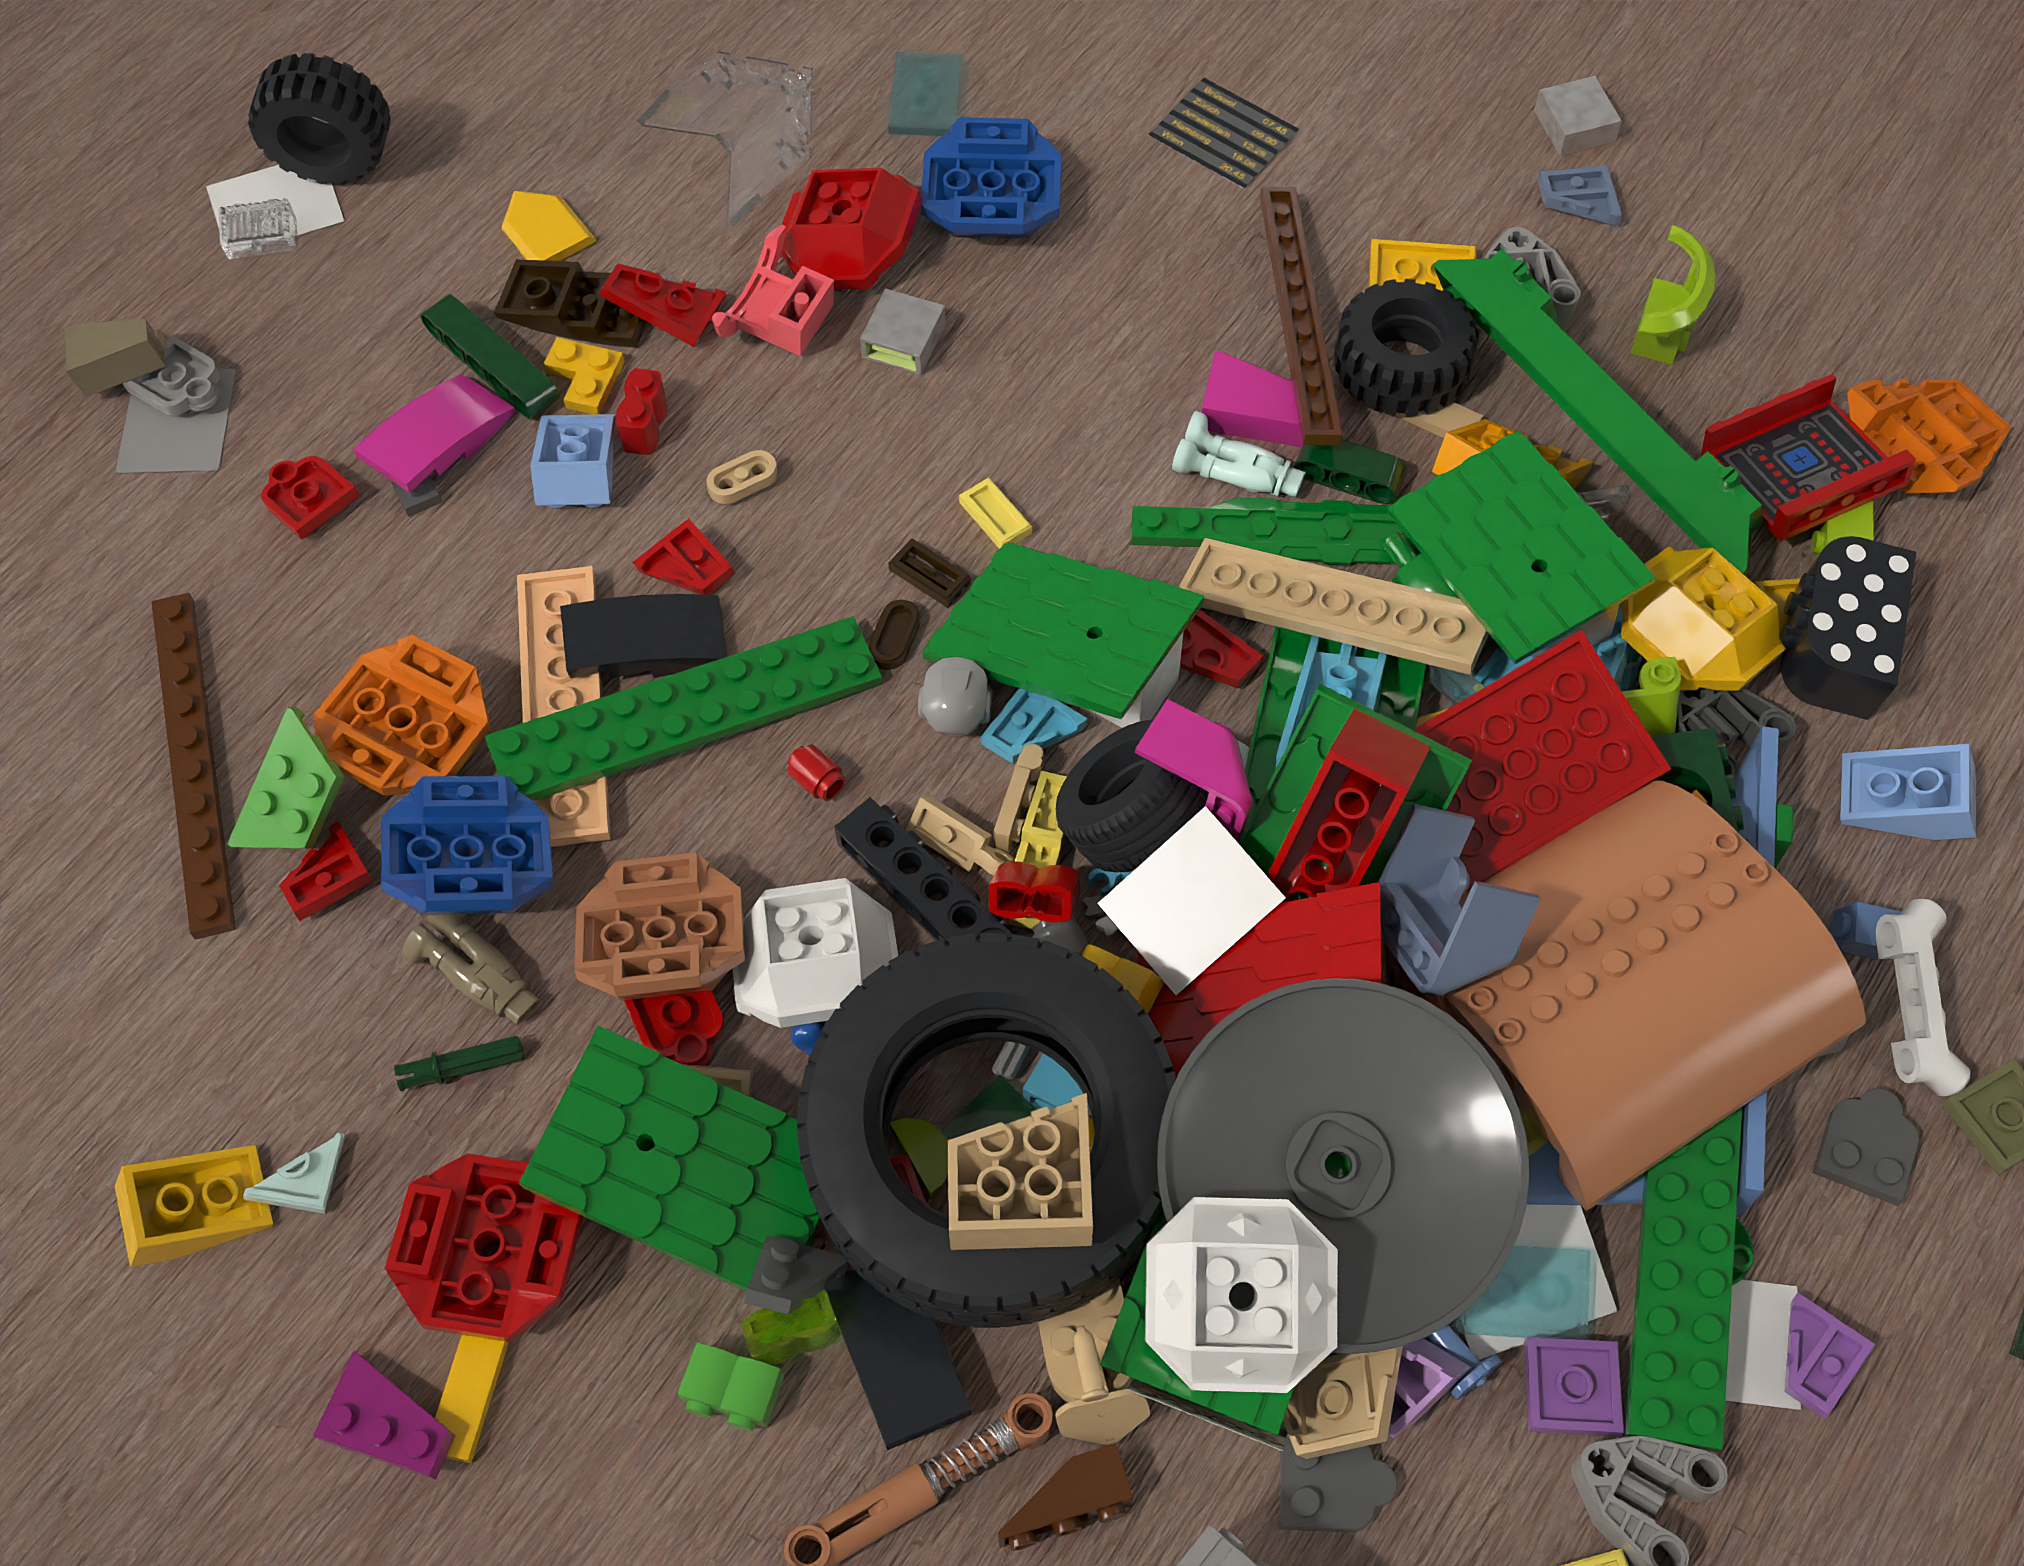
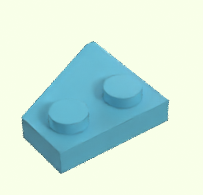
(1030, 720)

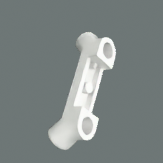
(1925, 1051)

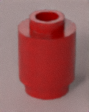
(815, 772)

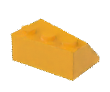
(1479, 436)

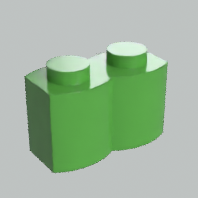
(730, 1386)

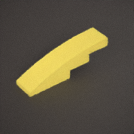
(1041, 836)

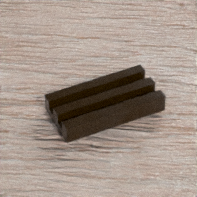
(931, 589)

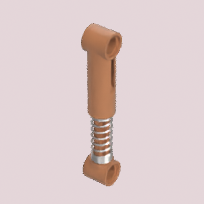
(917, 1487)

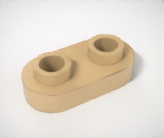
(741, 476)

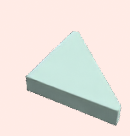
(302, 1182)

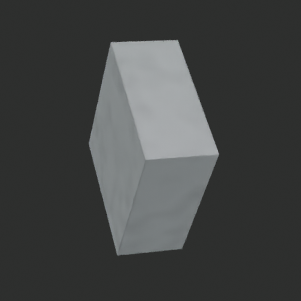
(1577, 115)
(903, 331)

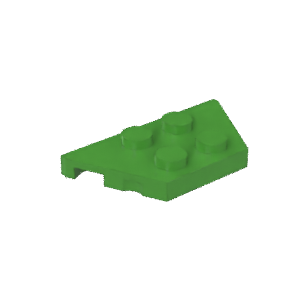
(290, 790)

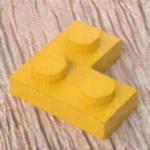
(591, 369)

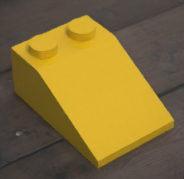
(189, 1203)

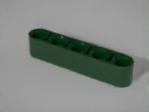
(490, 356)

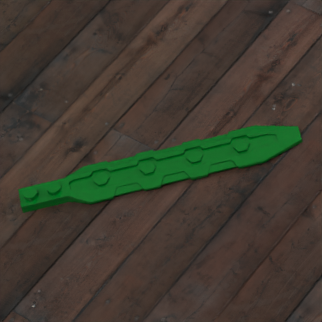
(1296, 530)

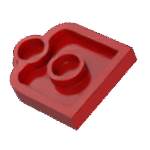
(306, 494)
(679, 1025)

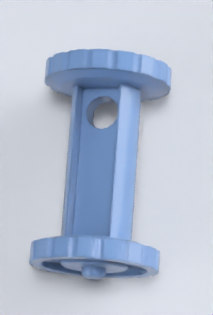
(1451, 1343)

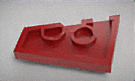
(665, 304)
(1217, 652)

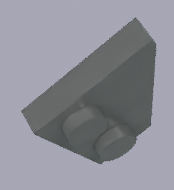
(790, 1274)

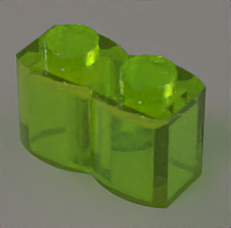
(779, 1336)

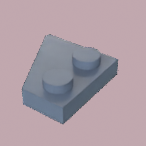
(1581, 192)

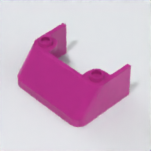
(1204, 756)

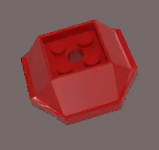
(850, 224)
(441, 1241)

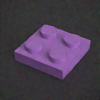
(1573, 1386)

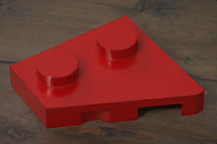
(686, 561)
(325, 875)

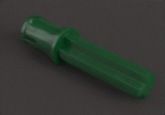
(459, 1062)

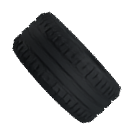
(1123, 805)

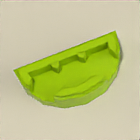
(926, 1151)

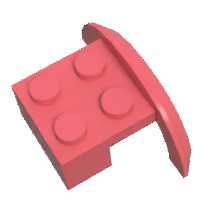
(779, 307)

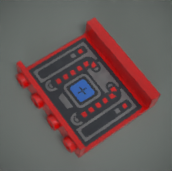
(1805, 458)

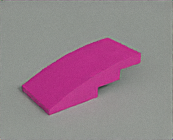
(434, 431)

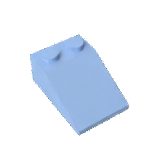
(573, 460)
(1911, 791)

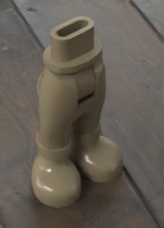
(488, 981)

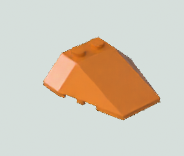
(1937, 422)

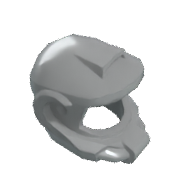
(955, 697)

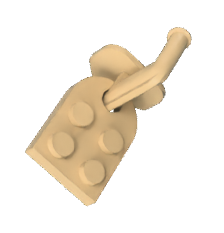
(1073, 1355)

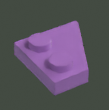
(1820, 1356)

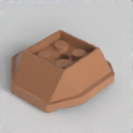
(659, 928)

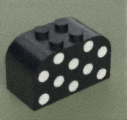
(1848, 626)

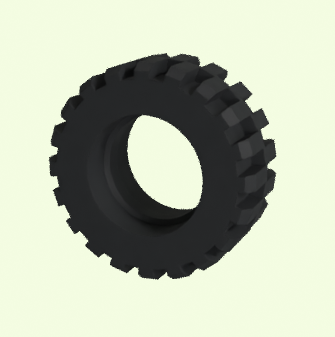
(320, 88)
(1412, 315)

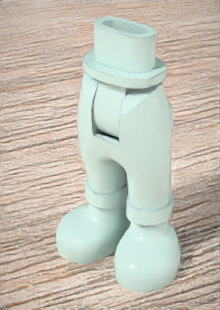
(1234, 461)

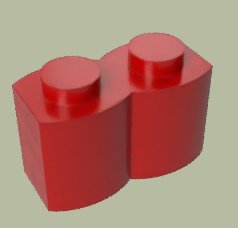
(641, 411)
(1026, 890)

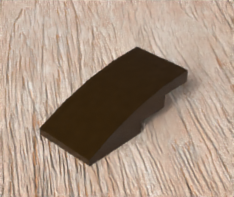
(566, 303)

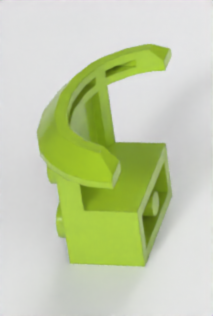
(1674, 306)

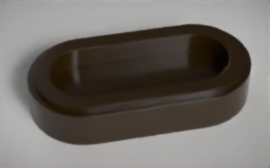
(894, 634)

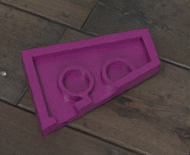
(383, 1422)

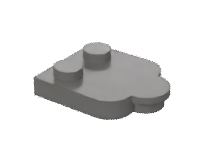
(182, 384)

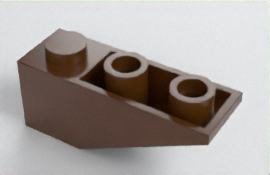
(1079, 1491)

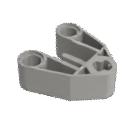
(1545, 269)
(1661, 1463)

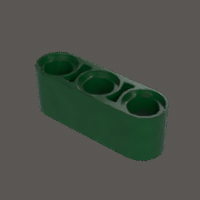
(1353, 470)

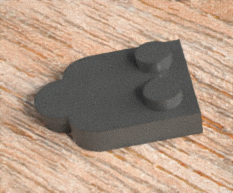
(1869, 1146)
(1332, 1490)

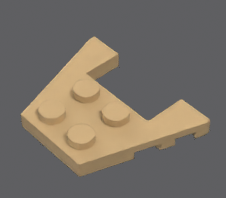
(1343, 1403)

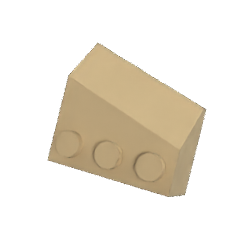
(1023, 1182)

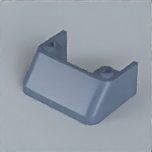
(1421, 910)

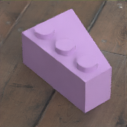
(1422, 1380)

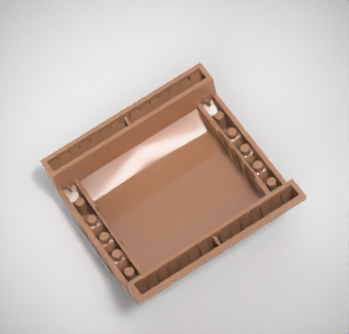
(1652, 986)

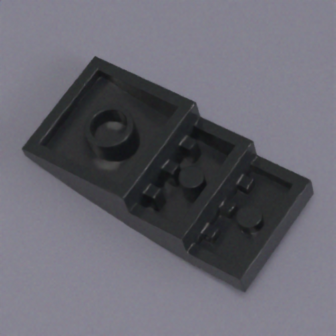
(642, 634)
(896, 1361)

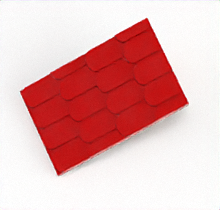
(1292, 944)

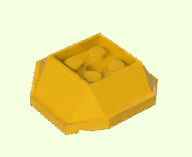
(1706, 618)

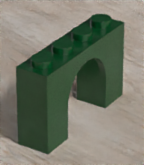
(1699, 765)

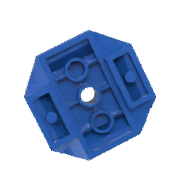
(991, 179)
(465, 847)

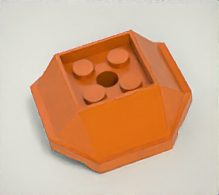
(398, 687)

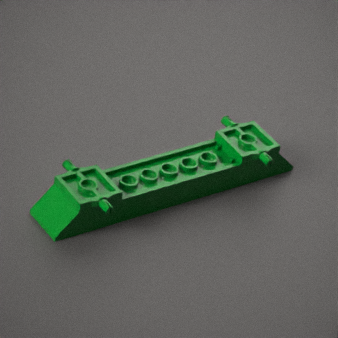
(1522, 320)

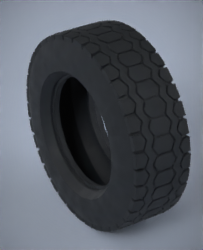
(957, 997)

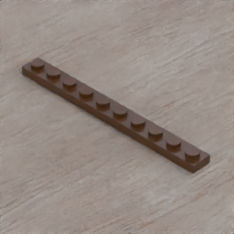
(1300, 317)
(193, 768)

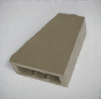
(112, 353)

